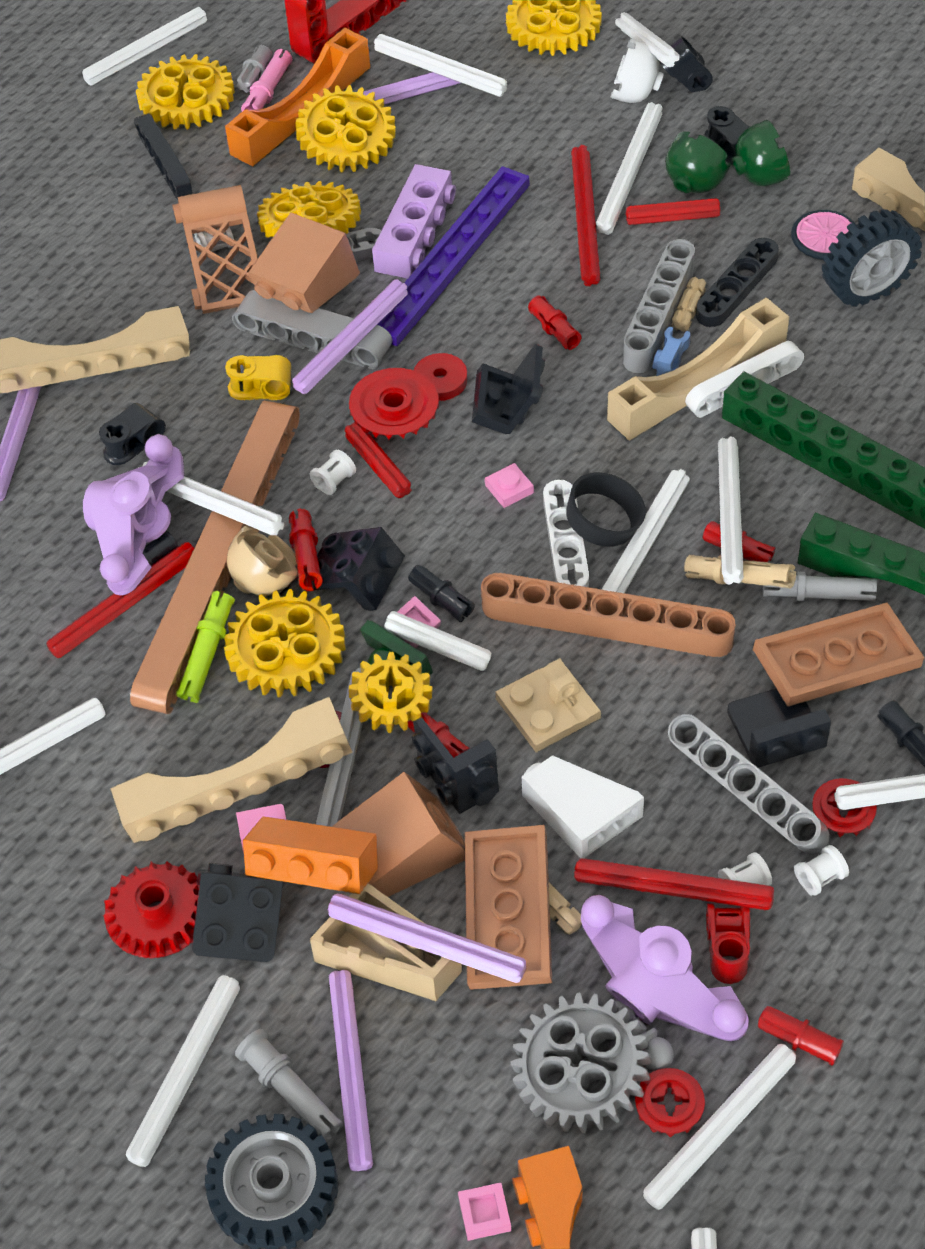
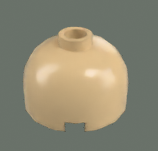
(260, 562)

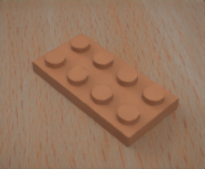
(837, 654)
(509, 900)

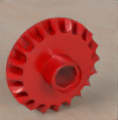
(393, 402)
(156, 929)

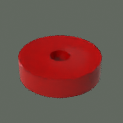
(448, 366)

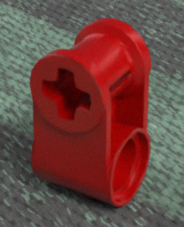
(728, 936)

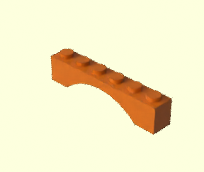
(260, 131)
(553, 1196)

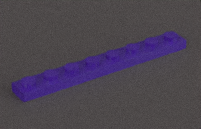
(454, 250)

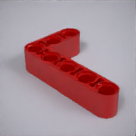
(313, 25)

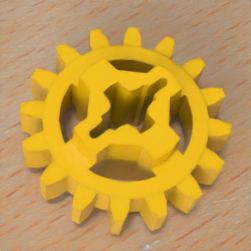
(371, 688)

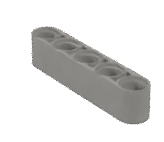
(658, 305)
(302, 329)
(759, 797)

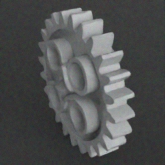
(569, 1097)

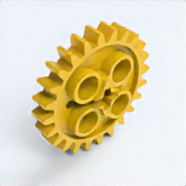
(553, 24)
(204, 95)
(345, 128)
(316, 202)
(284, 643)

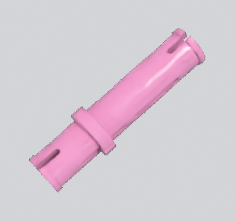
(262, 90)

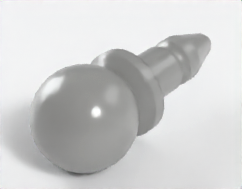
(658, 1049)

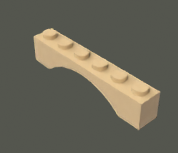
(890, 185)
(150, 340)
(649, 400)
(159, 803)

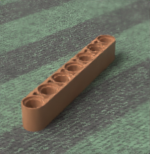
(608, 614)

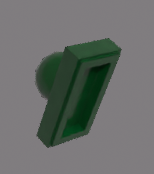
(386, 642)

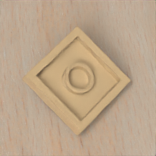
(548, 705)

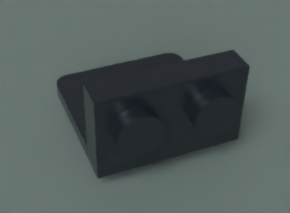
(504, 397)
(360, 562)
(777, 731)
(460, 780)
(236, 915)

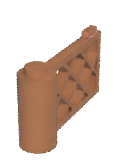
(207, 213)

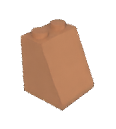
(304, 264)
(411, 834)

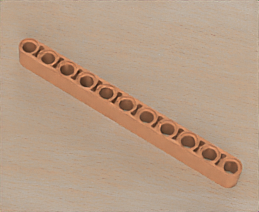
(207, 568)

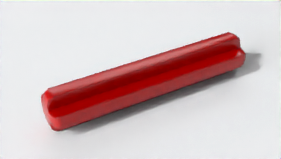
(672, 211)
(378, 460)

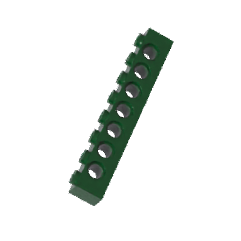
(827, 446)

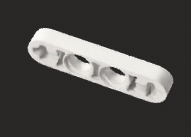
(765, 366)
(563, 539)

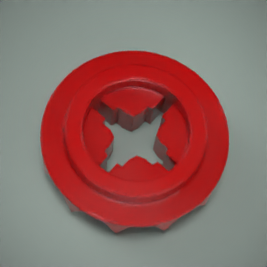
(825, 809)
(684, 1090)

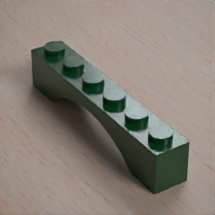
(850, 551)

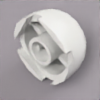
(637, 74)

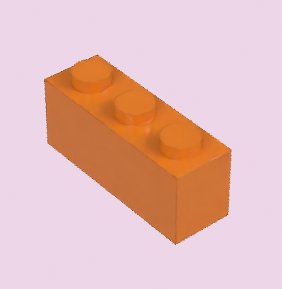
(310, 854)

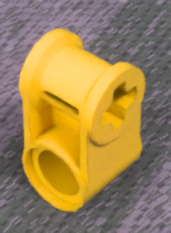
(262, 377)

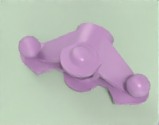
(130, 513)
(655, 973)

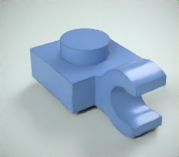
(670, 357)

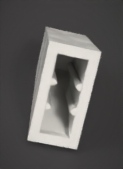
(580, 804)

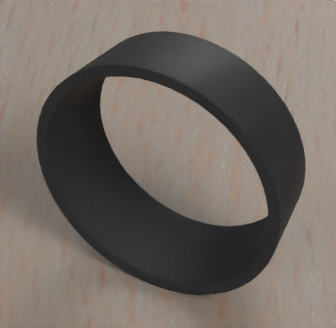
(615, 489)

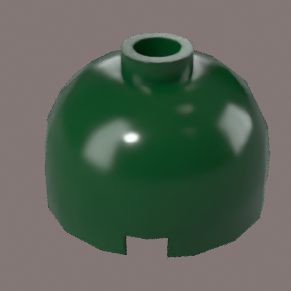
(760, 155)
(695, 163)

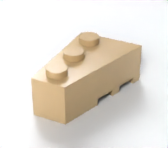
(380, 957)

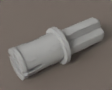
(254, 67)

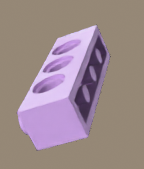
(413, 221)

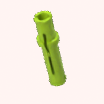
(210, 631)

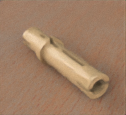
(753, 572)

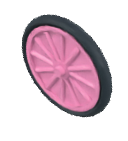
(817, 230)

